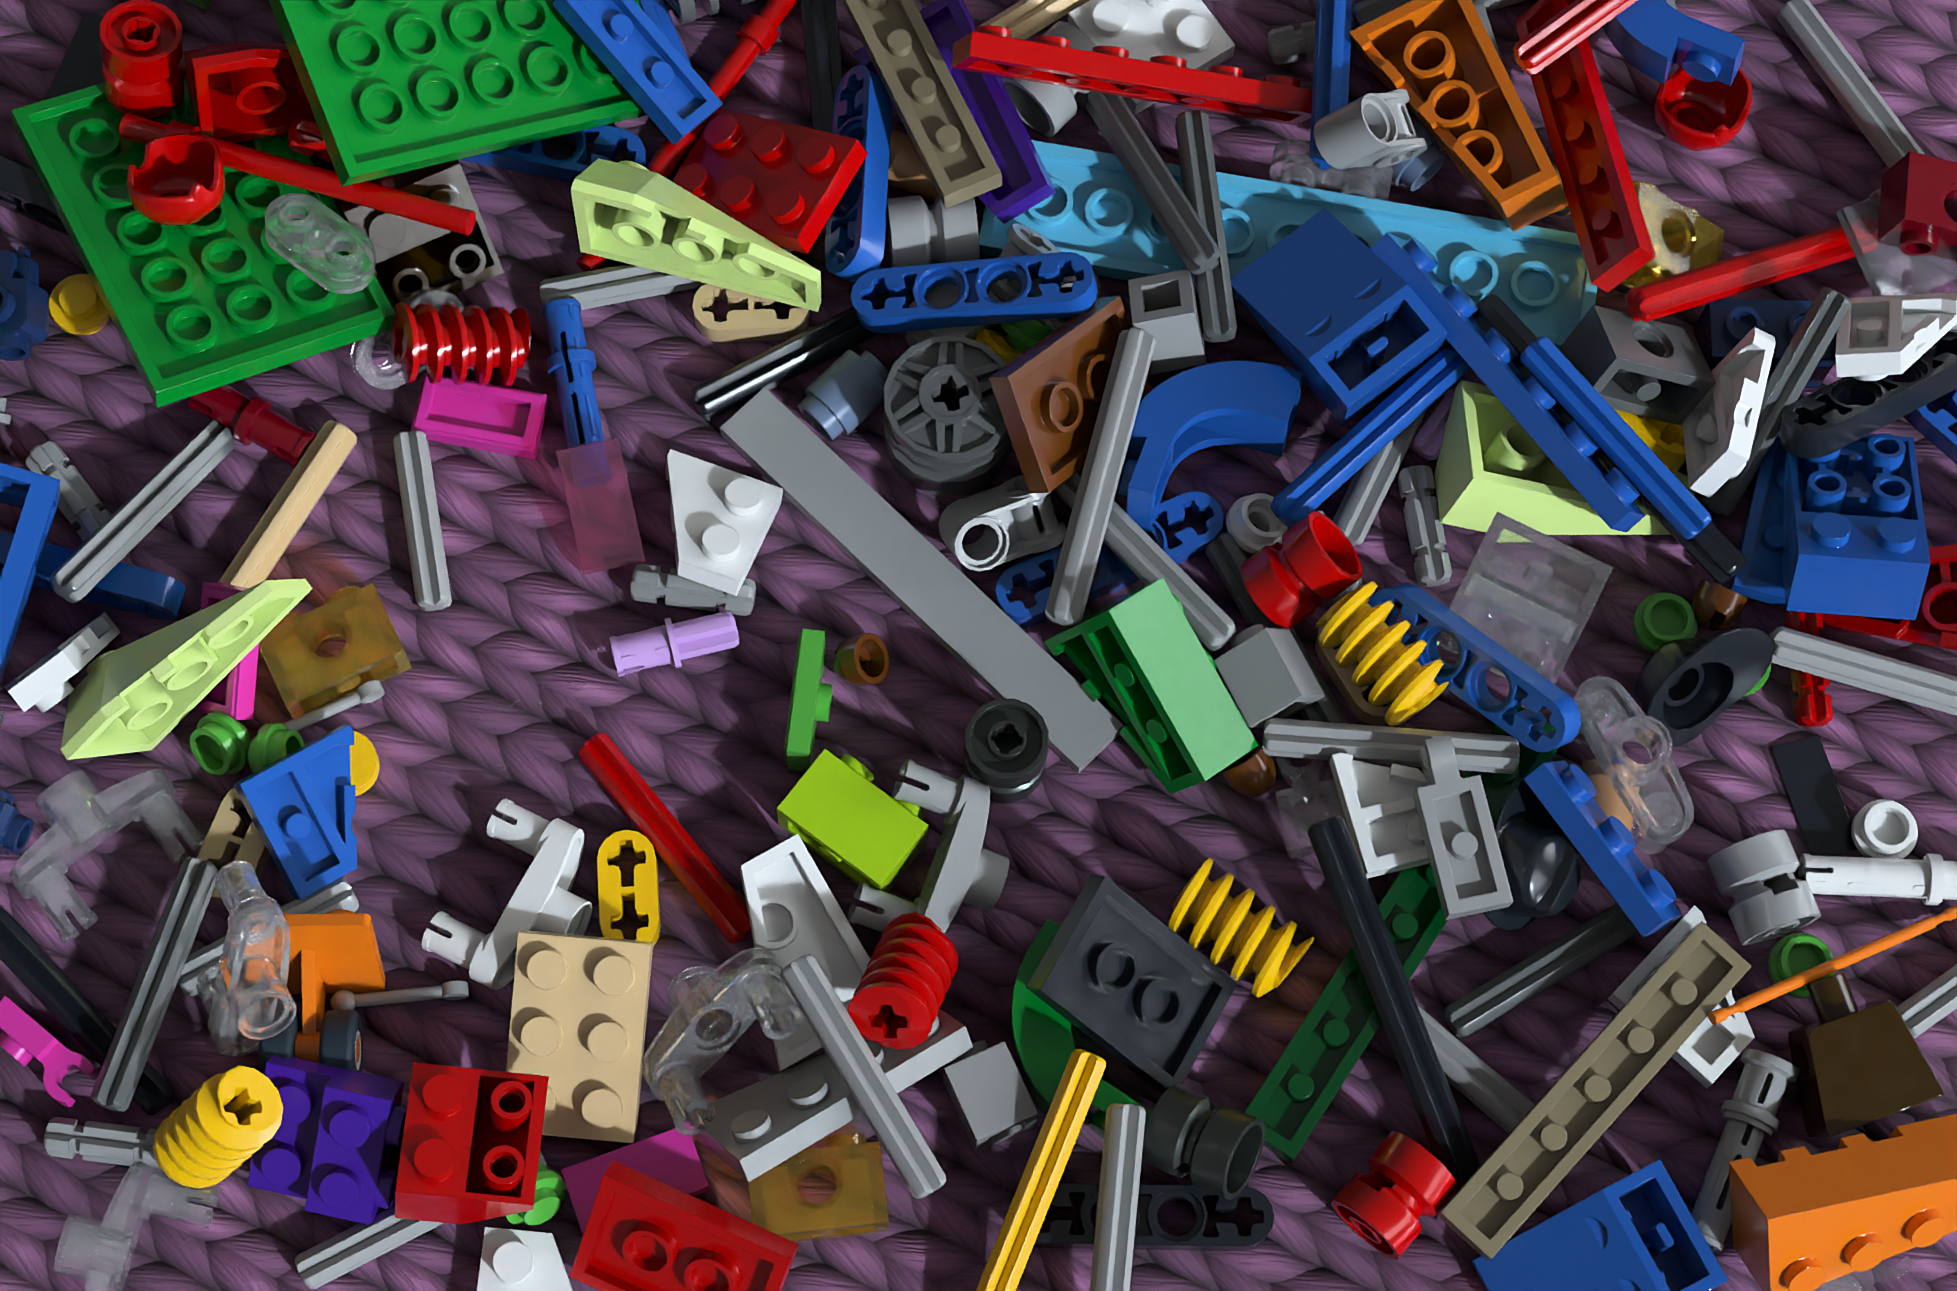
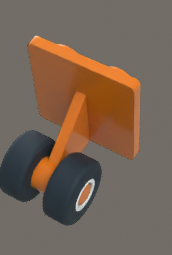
(326, 956)

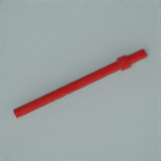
(754, 40)
(312, 177)

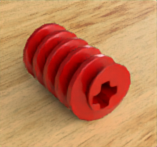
(460, 341)
(904, 983)

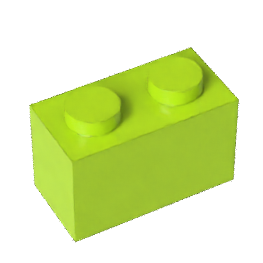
(853, 821)

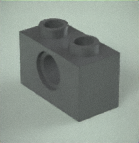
(1640, 364)

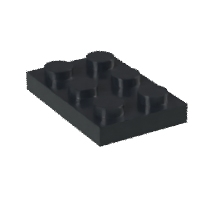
(1131, 984)

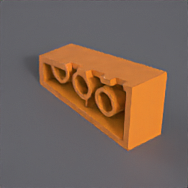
(1465, 102)
(1846, 1206)

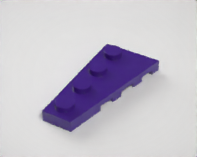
(994, 112)

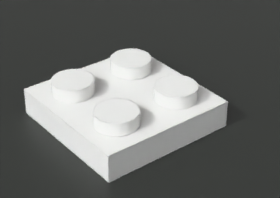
(1155, 29)

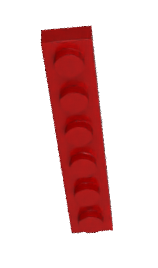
(1114, 73)
(1589, 158)

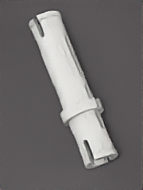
(1881, 877)

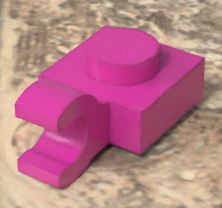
(27, 1039)

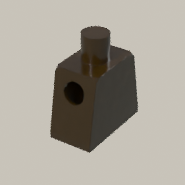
(1856, 1061)

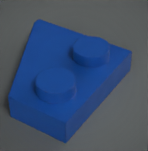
(306, 812)

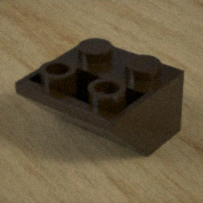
(419, 254)

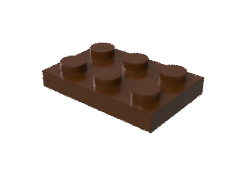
(1056, 393)

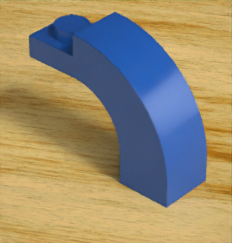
(1657, 36)
(1203, 408)

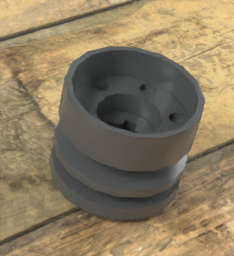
(939, 447)

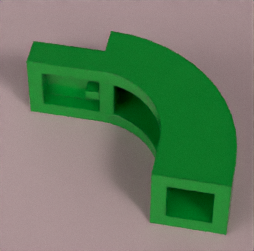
(1045, 1041)

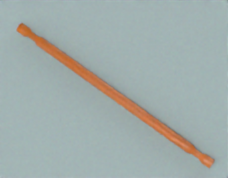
(1832, 965)

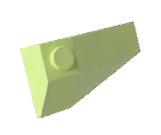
(659, 226)
(1496, 466)
(153, 683)

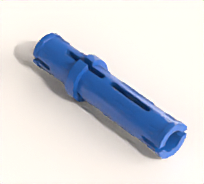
(572, 368)

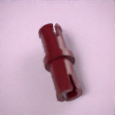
(254, 422)

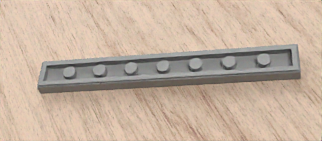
(918, 576)

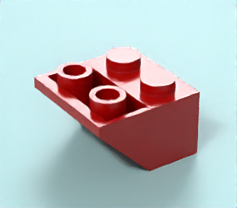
(469, 1144)

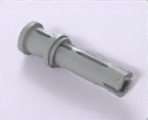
(1748, 1120)

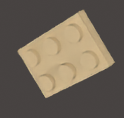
(584, 1026)

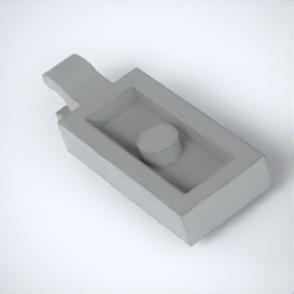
(1459, 835)

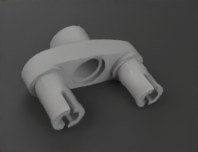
(960, 865)

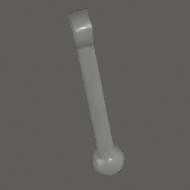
(364, 694)
(449, 990)

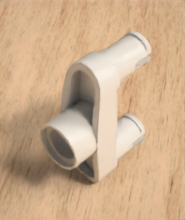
(538, 904)

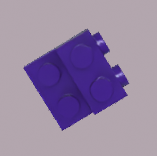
(332, 1139)

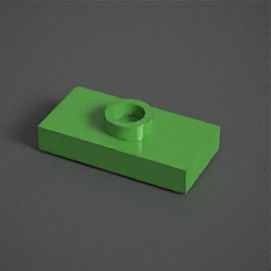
(808, 701)

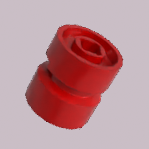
(142, 58)
(1308, 565)
(1398, 1190)

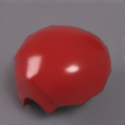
(1702, 112)
(177, 179)

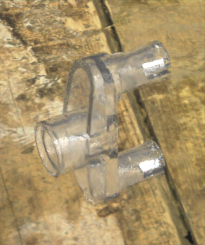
(1649, 791)
(82, 821)
(249, 985)
(707, 1019)
(105, 1248)

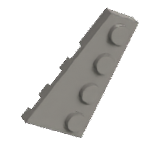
(810, 1100)

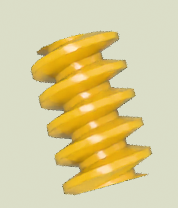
(1380, 655)
(1236, 930)
(218, 1127)

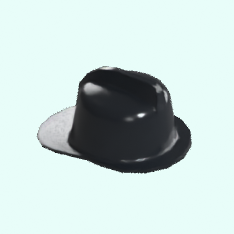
(1699, 678)
(1537, 859)

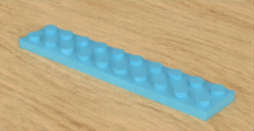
(1109, 223)

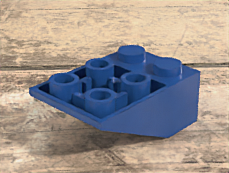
(1339, 315)
(1855, 531)
(1615, 1240)

